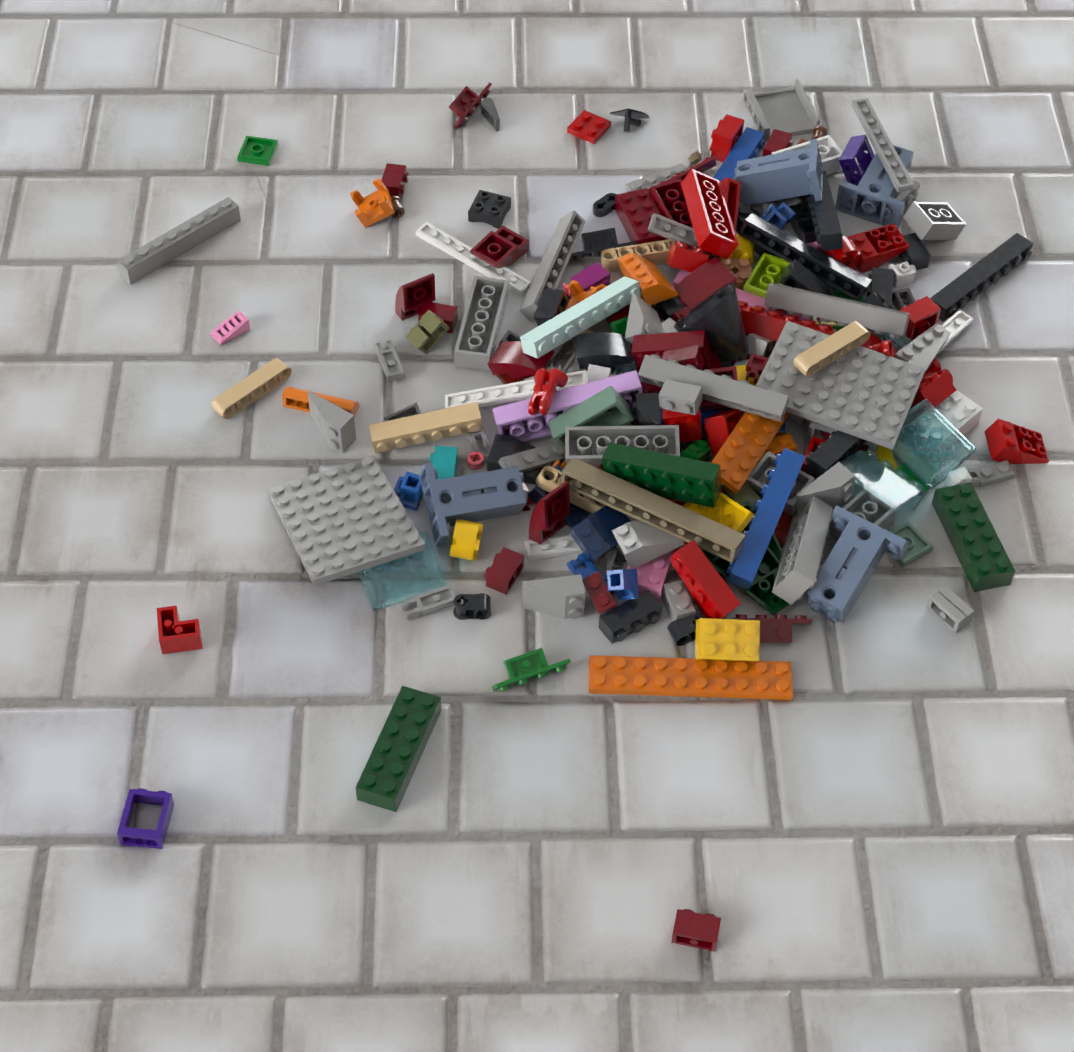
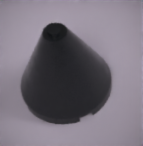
(722, 323)

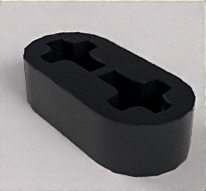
(604, 205)

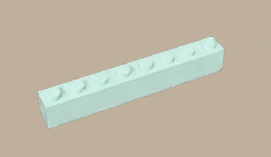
(579, 317)

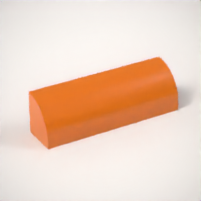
(298, 399)

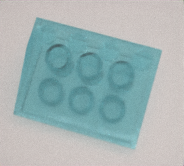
(931, 445)
(884, 481)
(403, 577)

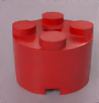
(848, 255)

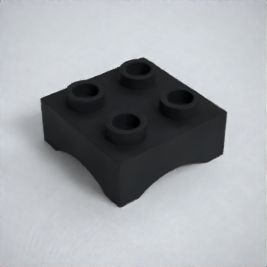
(489, 208)

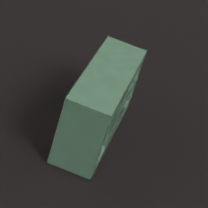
(593, 413)

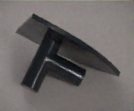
(629, 115)

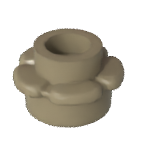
(695, 157)

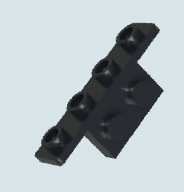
(599, 241)

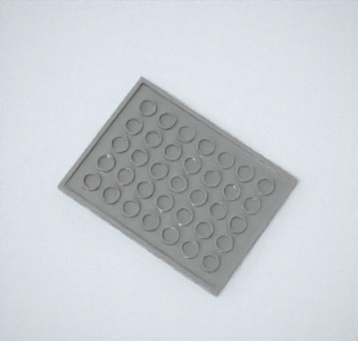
(854, 394)
(345, 520)

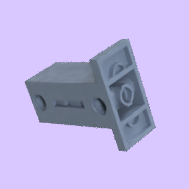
(781, 176)
(875, 195)
(470, 497)
(851, 563)

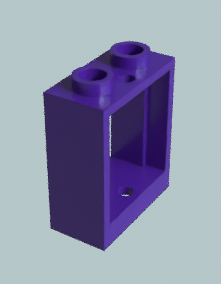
(856, 149)
(145, 837)

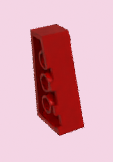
(704, 582)

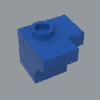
(779, 216)
(409, 490)
(624, 583)

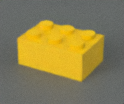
(727, 640)

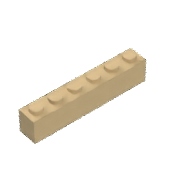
(426, 427)

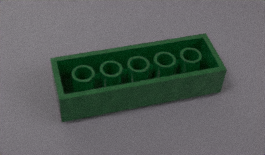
(665, 474)
(973, 537)
(398, 749)

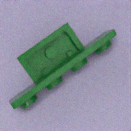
(527, 666)

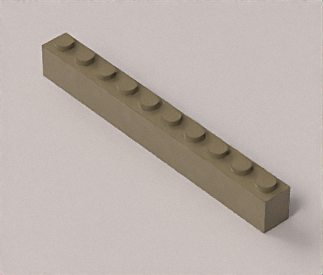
(653, 510)

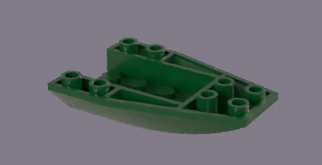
(766, 574)

